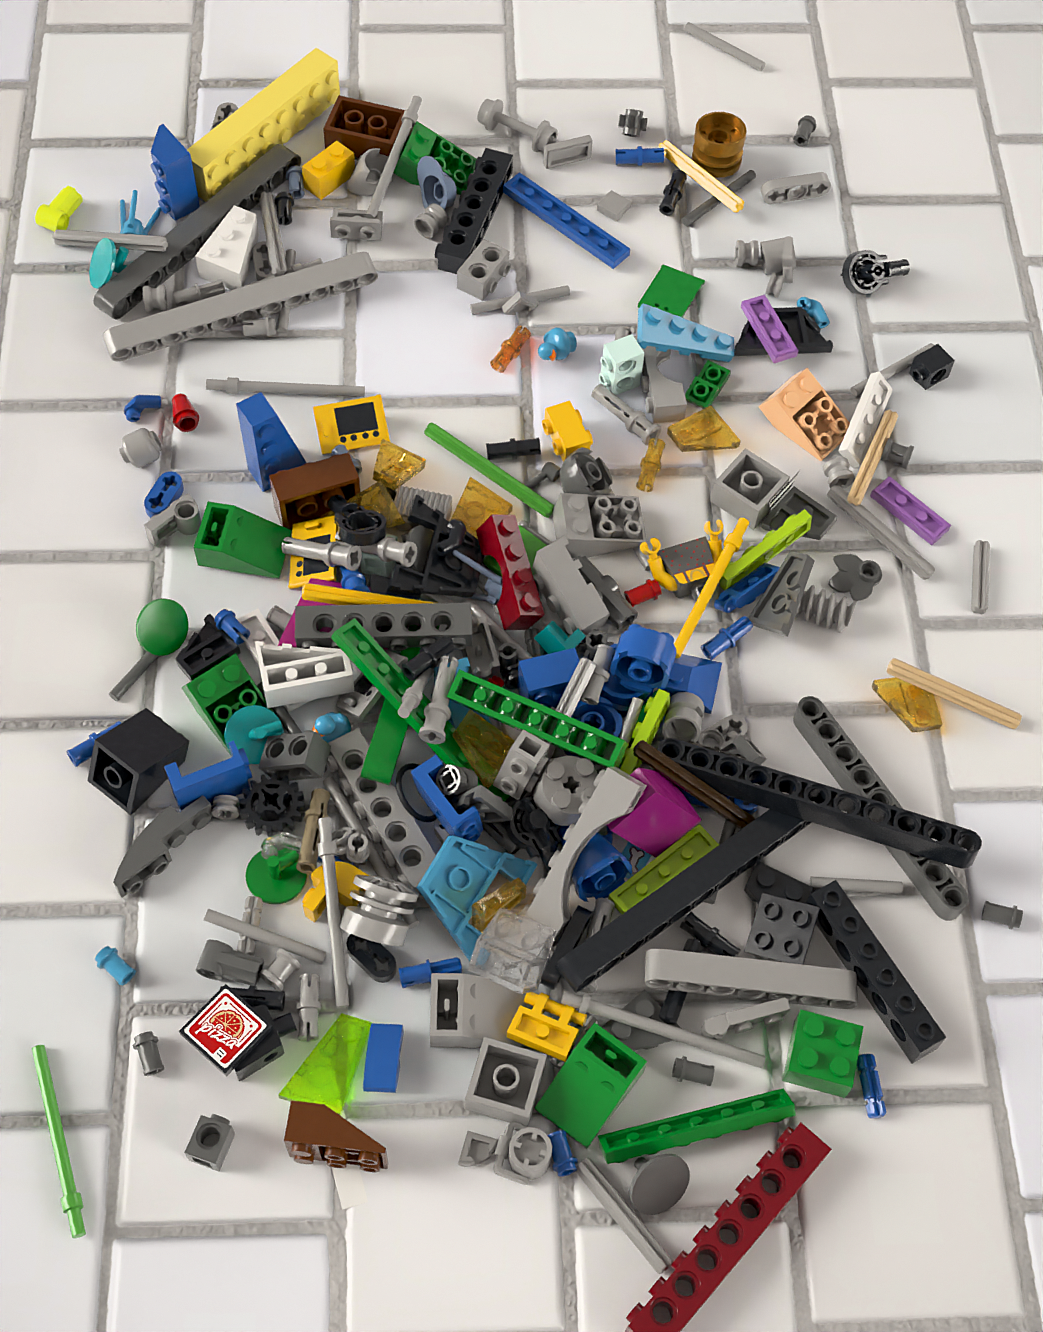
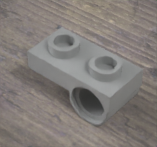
(173, 519)

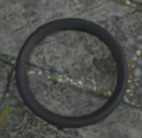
(406, 805)

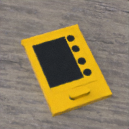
(351, 423)
(302, 568)

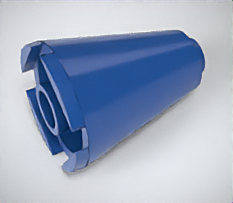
(598, 868)

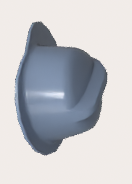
(435, 184)

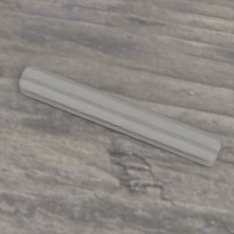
(624, 1216)

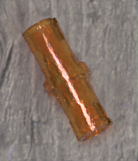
(510, 349)

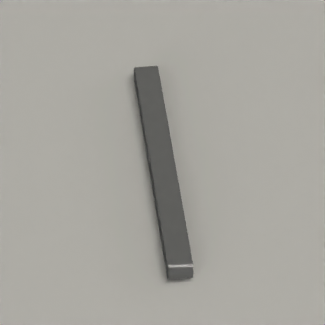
(190, 235)

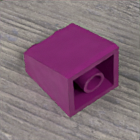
(659, 816)

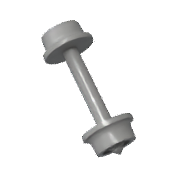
(491, 114)

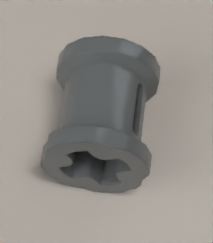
(905, 451)

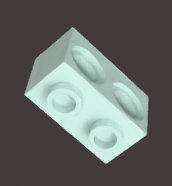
(621, 365)

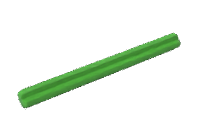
(489, 470)

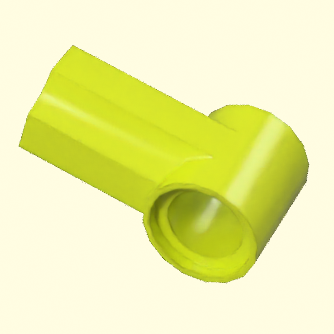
(57, 213)

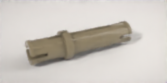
(309, 849)

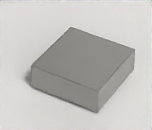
(613, 205)

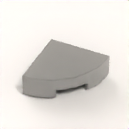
(519, 302)
(477, 1149)

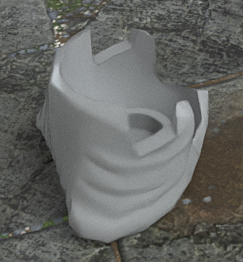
(367, 173)

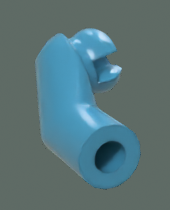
(814, 310)

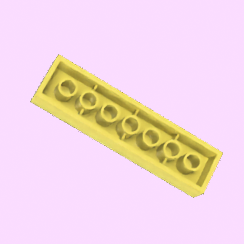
(264, 122)

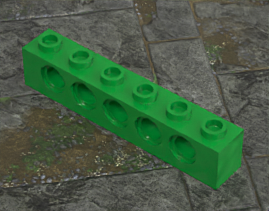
(537, 720)

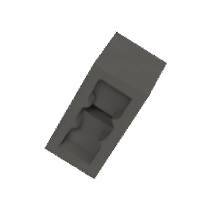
(295, 755)

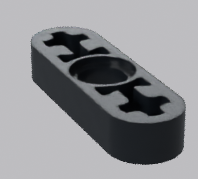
(568, 941)

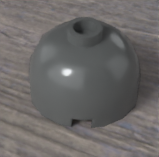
(584, 474)

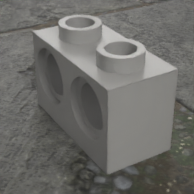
(483, 270)

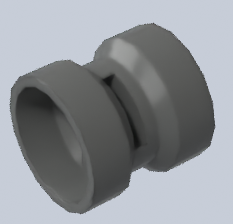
(455, 780)

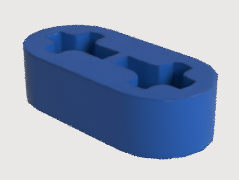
(160, 493)

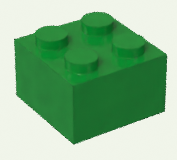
(823, 1053)

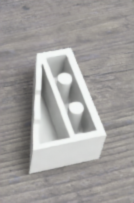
(229, 249)
(302, 674)

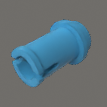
(114, 965)

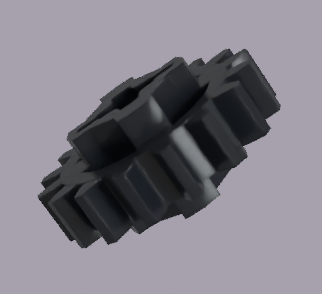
(275, 793)

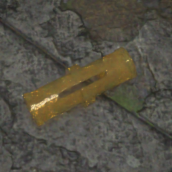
(650, 465)

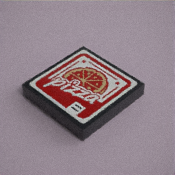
(226, 1030)

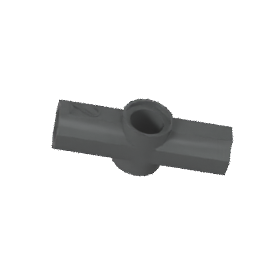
(620, 611)

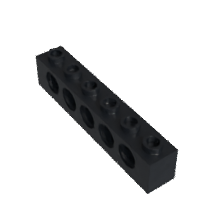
(475, 209)
(876, 973)

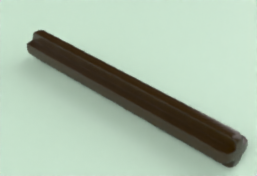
(692, 784)

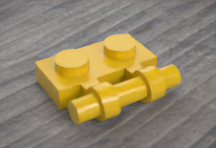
(545, 1033)

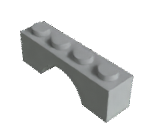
(664, 397)

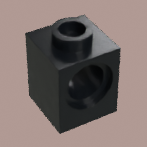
(931, 366)

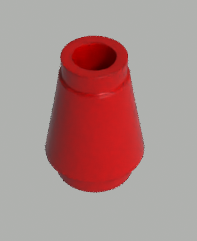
(184, 414)

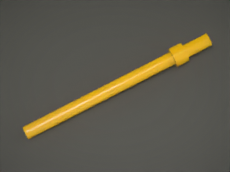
(731, 544)

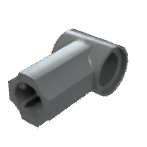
(221, 961)

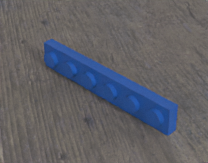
(566, 220)

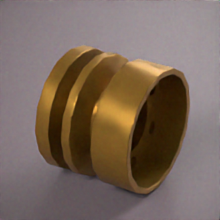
(719, 143)

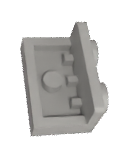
(355, 225)

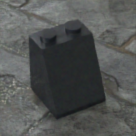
(132, 758)

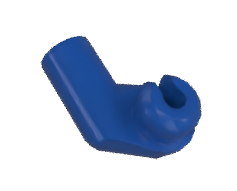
(139, 403)

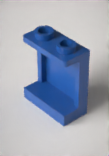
(222, 778)
(466, 825)

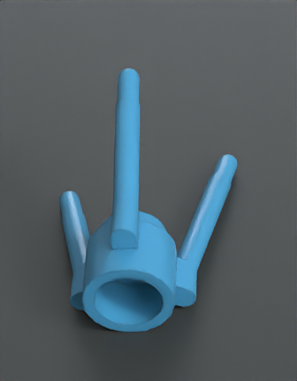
(133, 225)

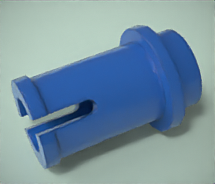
(226, 621)
(562, 1156)

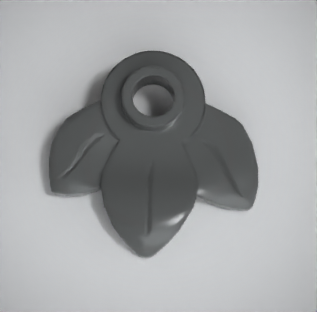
(852, 576)

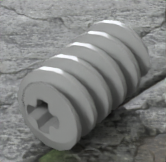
(825, 608)

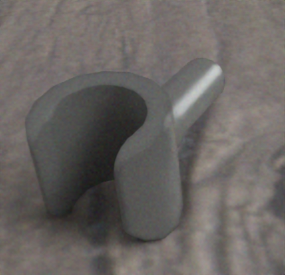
(548, 471)

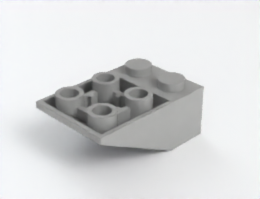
(598, 523)
(469, 1009)

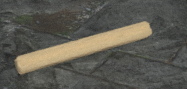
(872, 458)
(954, 693)

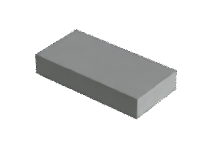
(567, 151)

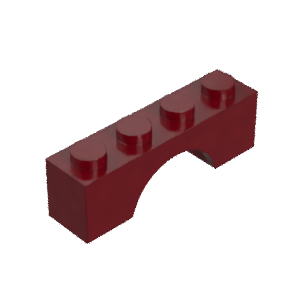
(519, 600)

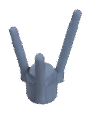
(493, 584)

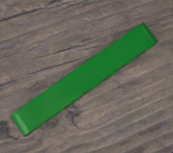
(388, 736)

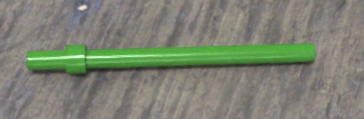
(71, 1199)

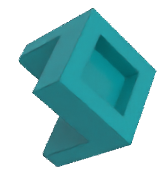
(554, 639)

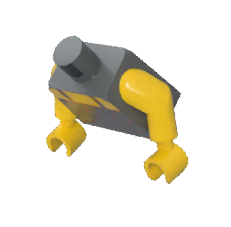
(686, 565)

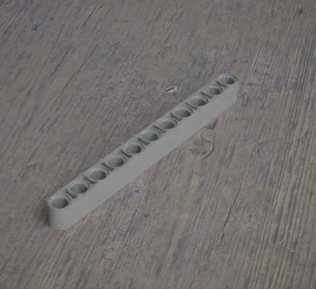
(234, 306)

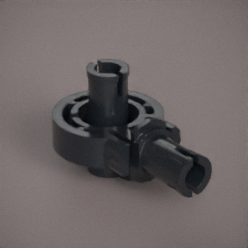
(870, 271)
(533, 831)

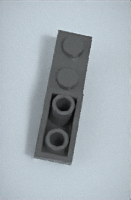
(150, 849)

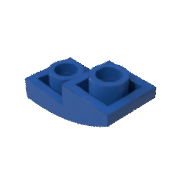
(382, 1058)

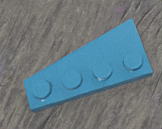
(673, 332)

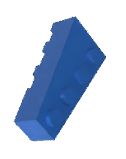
(265, 440)

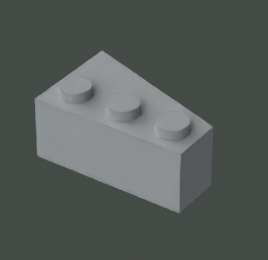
(566, 589)

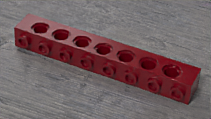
(809, 1153)

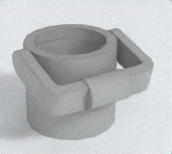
(779, 256)
(528, 1153)

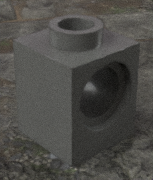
(212, 1156)

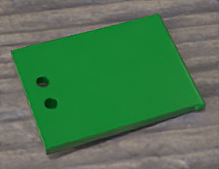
(672, 291)

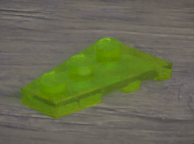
(331, 1066)

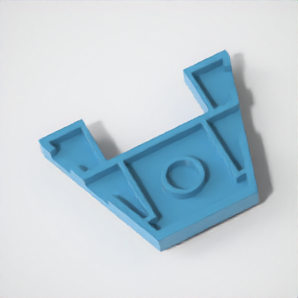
(461, 878)

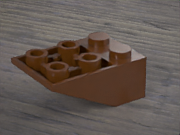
(323, 1135)

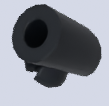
(456, 538)

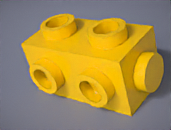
(566, 429)

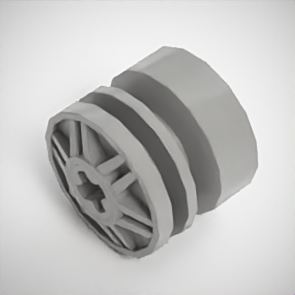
(379, 910)

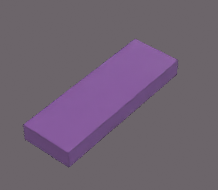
(769, 329)
(910, 510)

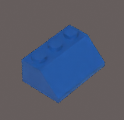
(174, 175)

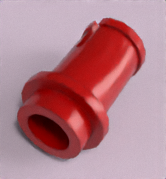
(644, 592)

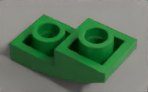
(707, 385)

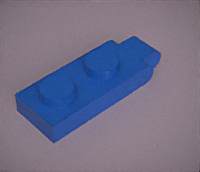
(746, 589)

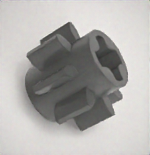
(632, 122)
(590, 643)

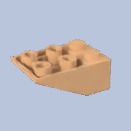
(806, 415)

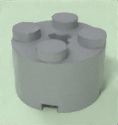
(562, 804)

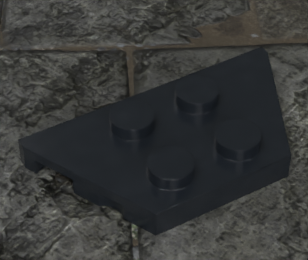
(800, 328)

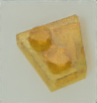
(396, 465)
(909, 703)

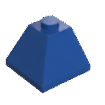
(696, 677)

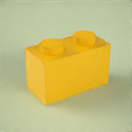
(328, 170)

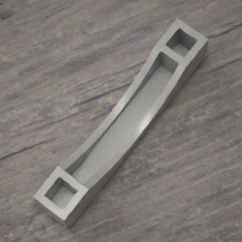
(614, 797)

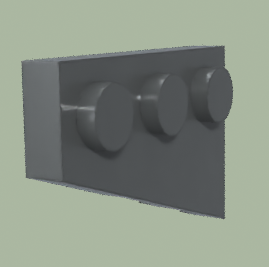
(783, 595)

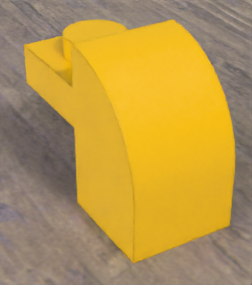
(315, 899)

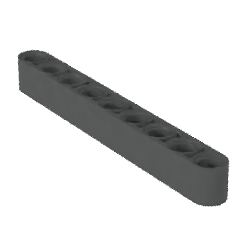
(859, 769)

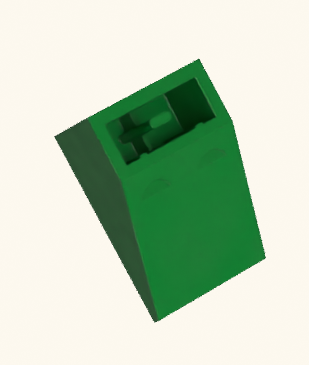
(425, 142)
(240, 541)
(222, 693)
(591, 1085)

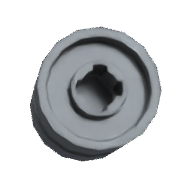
(683, 717)

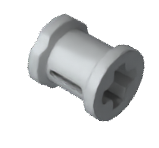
(280, 969)

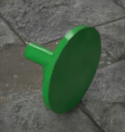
(162, 627)
(275, 878)

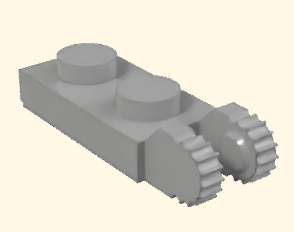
(743, 1019)

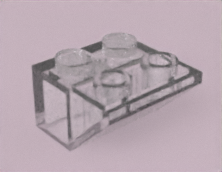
(512, 951)

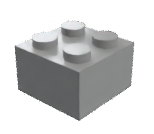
(748, 488)
(505, 1082)

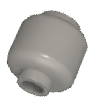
(140, 447)

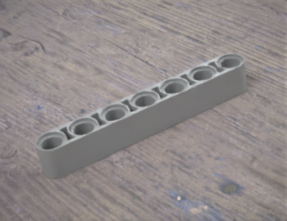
(750, 978)

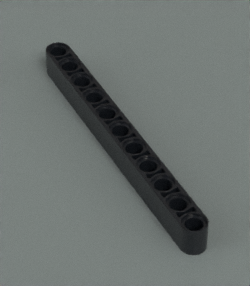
(830, 805)
(676, 898)

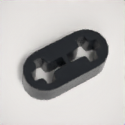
(366, 960)

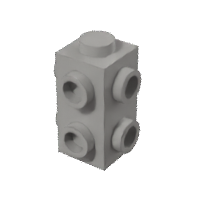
(521, 764)

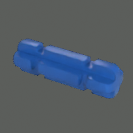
(871, 1086)

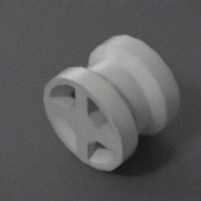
(746, 253)
(155, 298)
(838, 472)

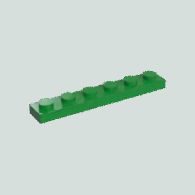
(696, 1126)

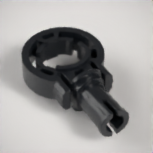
(351, 518)

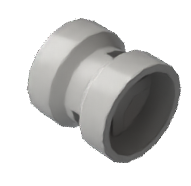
(429, 222)

